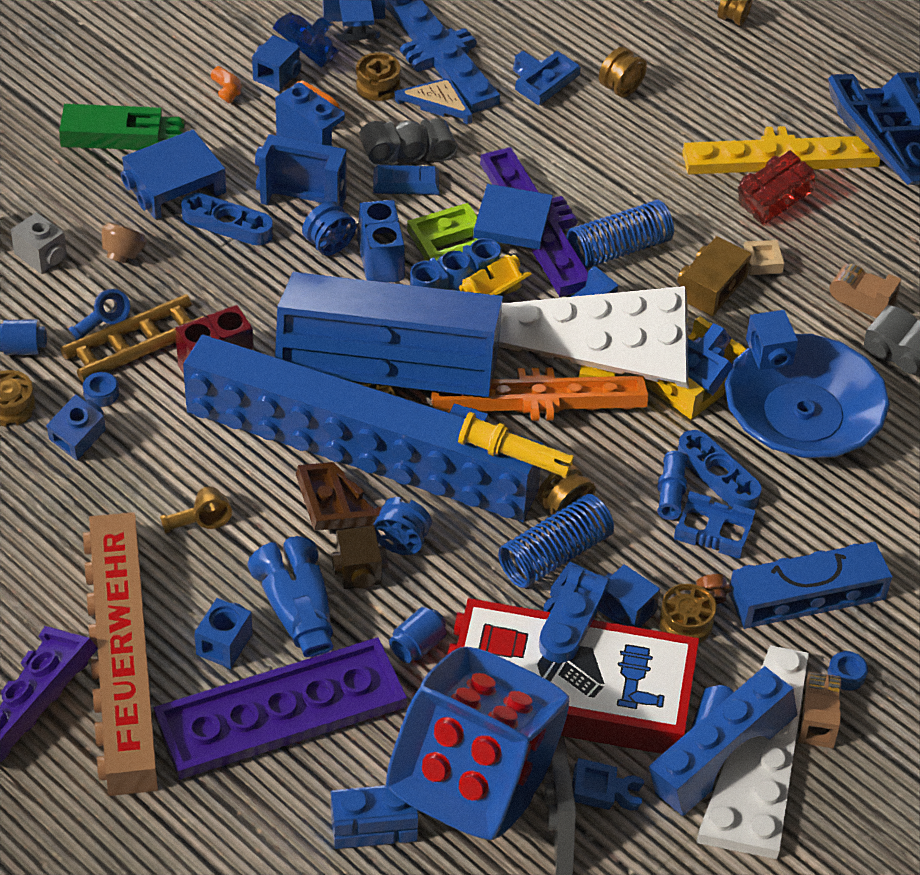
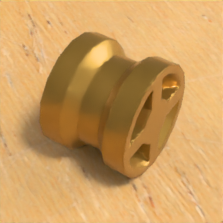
(734, 9)

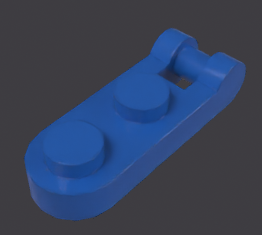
(572, 615)

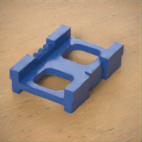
(718, 515)

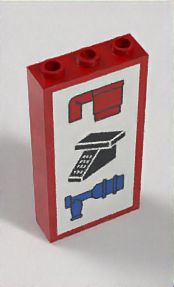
(621, 685)

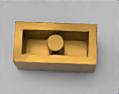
(714, 275)

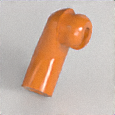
(229, 82)

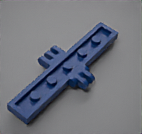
(444, 51)

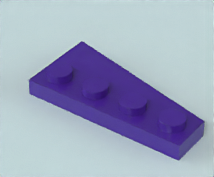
(41, 682)

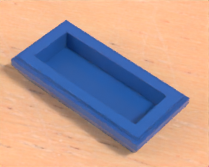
(406, 179)

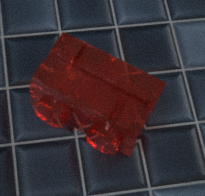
(776, 187)

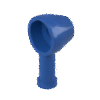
(117, 314)

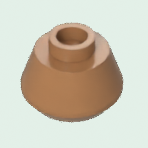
(122, 242)

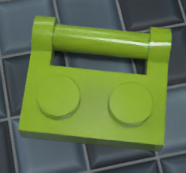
(442, 229)

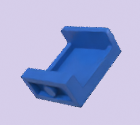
(306, 115)
(172, 170)
(301, 170)

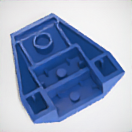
(884, 119)

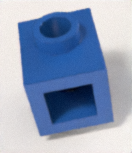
(276, 63)
(76, 426)

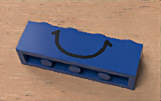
(809, 584)

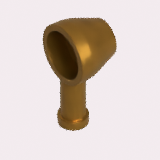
(209, 511)

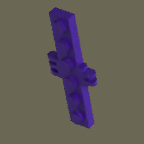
(556, 253)

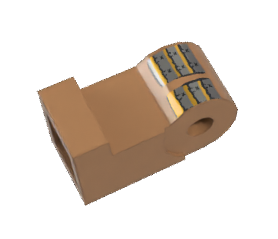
(864, 290)
(820, 709)

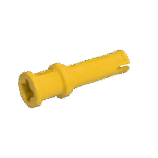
(498, 440)

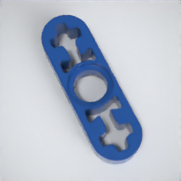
(249, 226)
(715, 456)

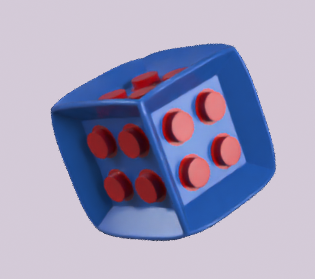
(477, 742)

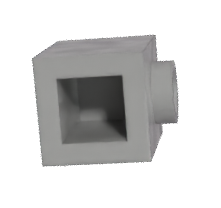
(39, 242)

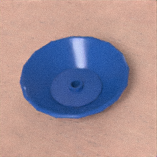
(813, 408)

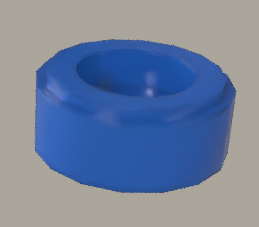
(101, 388)
(850, 668)

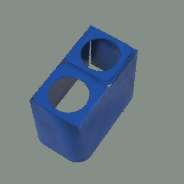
(383, 261)

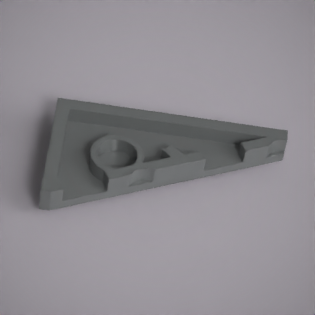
(561, 810)

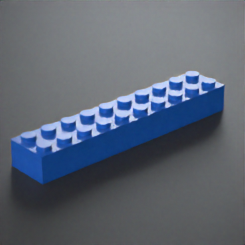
(353, 426)

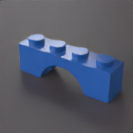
(690, 765)

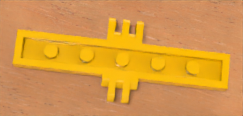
(754, 154)

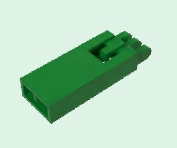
(116, 126)

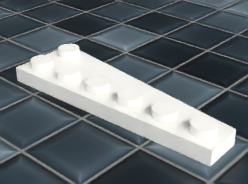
(754, 782)

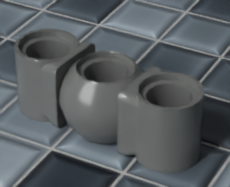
(408, 141)

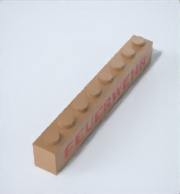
(121, 657)

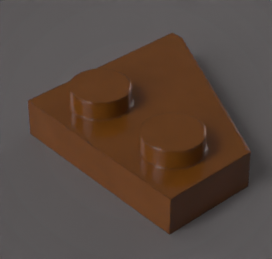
(332, 498)

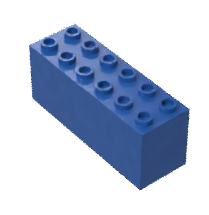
(390, 333)

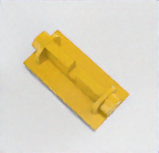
(505, 278)

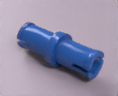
(672, 485)

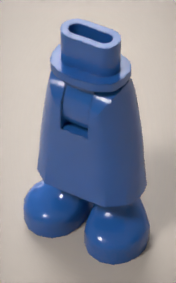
(298, 602)

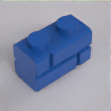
(371, 817)

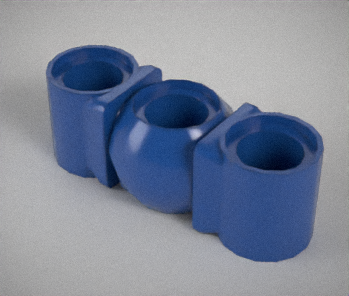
(455, 265)

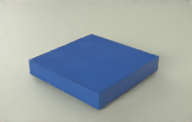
(513, 216)

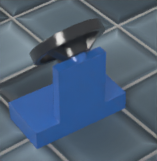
(356, 15)

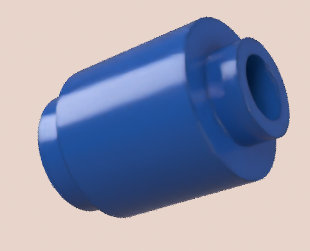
(22, 337)
(418, 634)

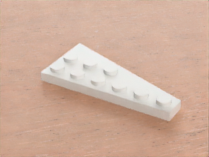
(610, 332)

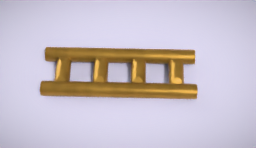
(114, 333)

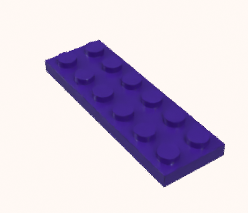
(279, 707)

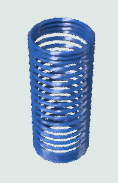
(648, 227)
(524, 554)

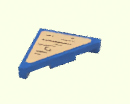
(437, 98)

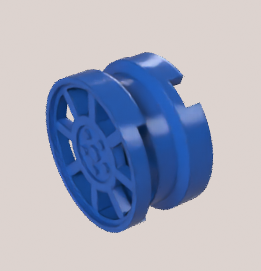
(327, 226)
(403, 525)

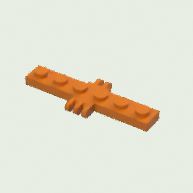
(550, 395)

